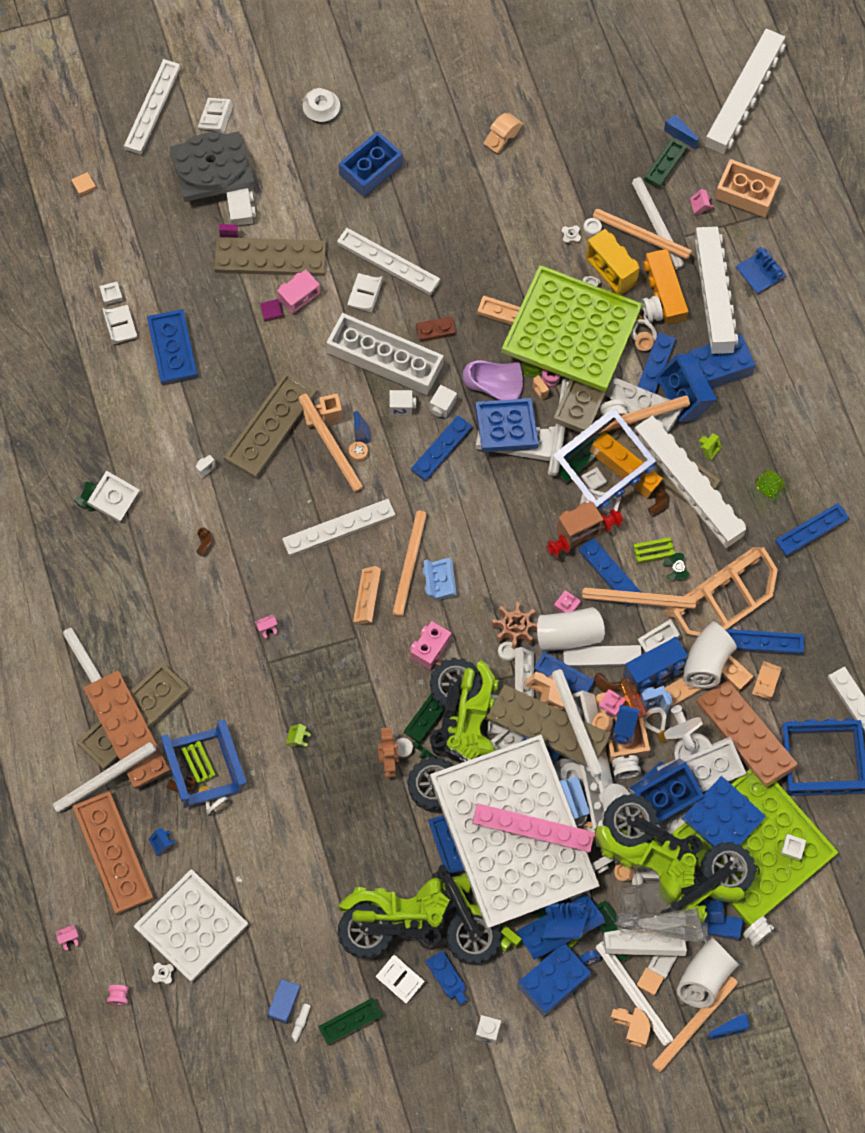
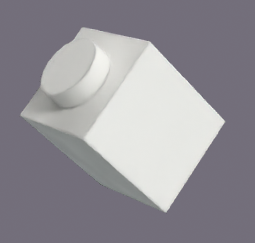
(401, 402)
(443, 402)
(488, 1030)

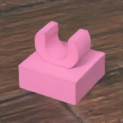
(700, 202)
(567, 602)
(266, 623)
(611, 703)
(67, 934)

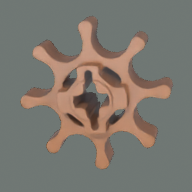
(515, 625)
(388, 752)

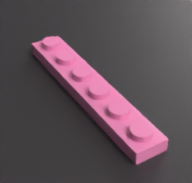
(533, 828)

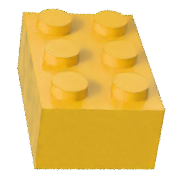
(612, 262)

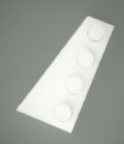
(638, 399)
(544, 449)
(627, 943)

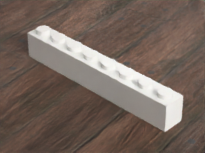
(744, 92)
(715, 290)
(690, 482)
(594, 786)

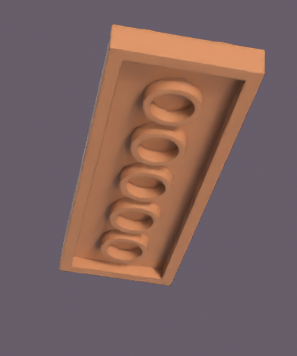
(125, 727)
(749, 734)
(113, 852)

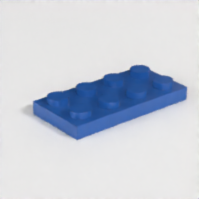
(172, 346)
(532, 933)

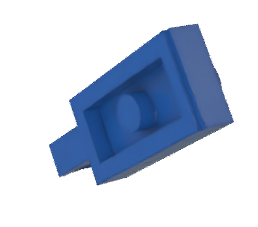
(447, 977)

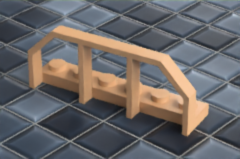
(722, 578)

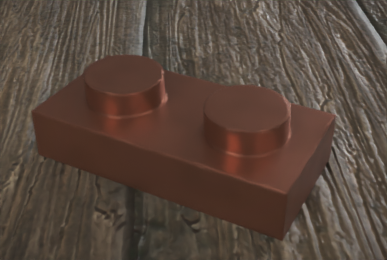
(435, 329)

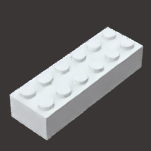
(384, 354)

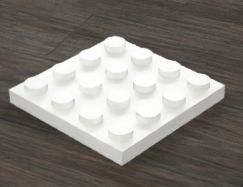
(191, 925)

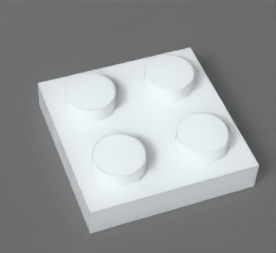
(113, 496)

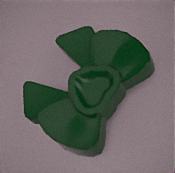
(82, 500)
(676, 561)
(423, 751)

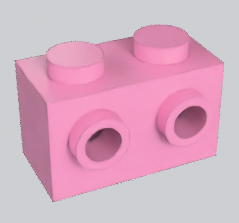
(298, 291)
(430, 645)

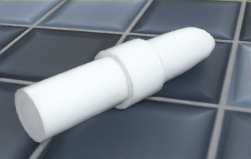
(300, 1022)

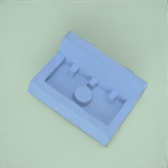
(439, 579)
(656, 698)
(575, 797)

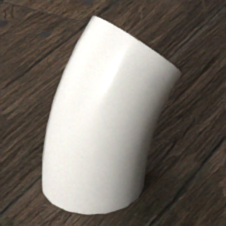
(570, 629)
(708, 657)
(706, 975)

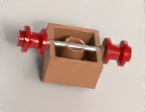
(580, 526)

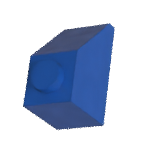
(625, 724)

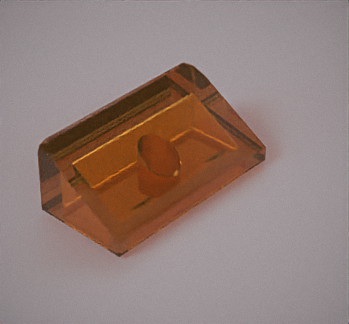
(631, 695)

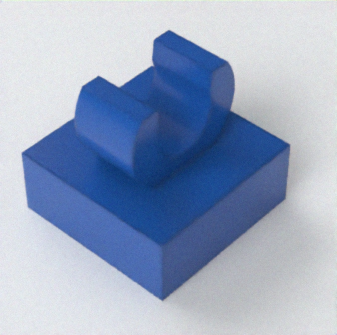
(160, 841)

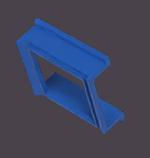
(230, 757)

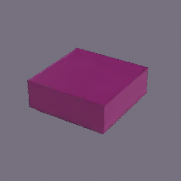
(228, 230)
(271, 310)

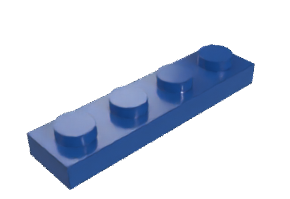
(656, 362)
(441, 448)
(811, 530)
(606, 567)
(767, 641)

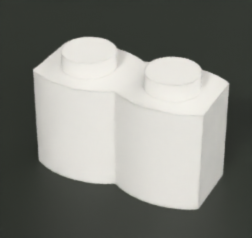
(240, 207)

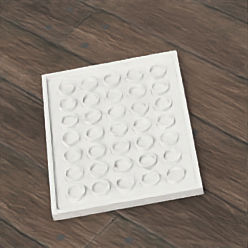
(504, 869)

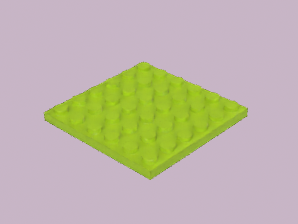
(572, 328)
(775, 874)

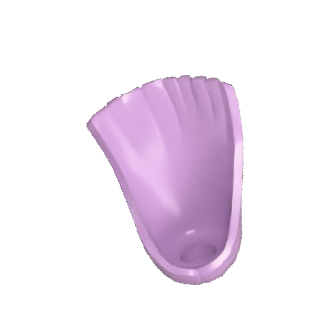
(494, 379)

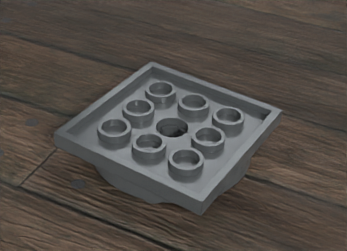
(205, 179)

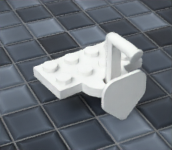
(704, 759)

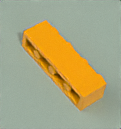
(666, 286)
(623, 463)

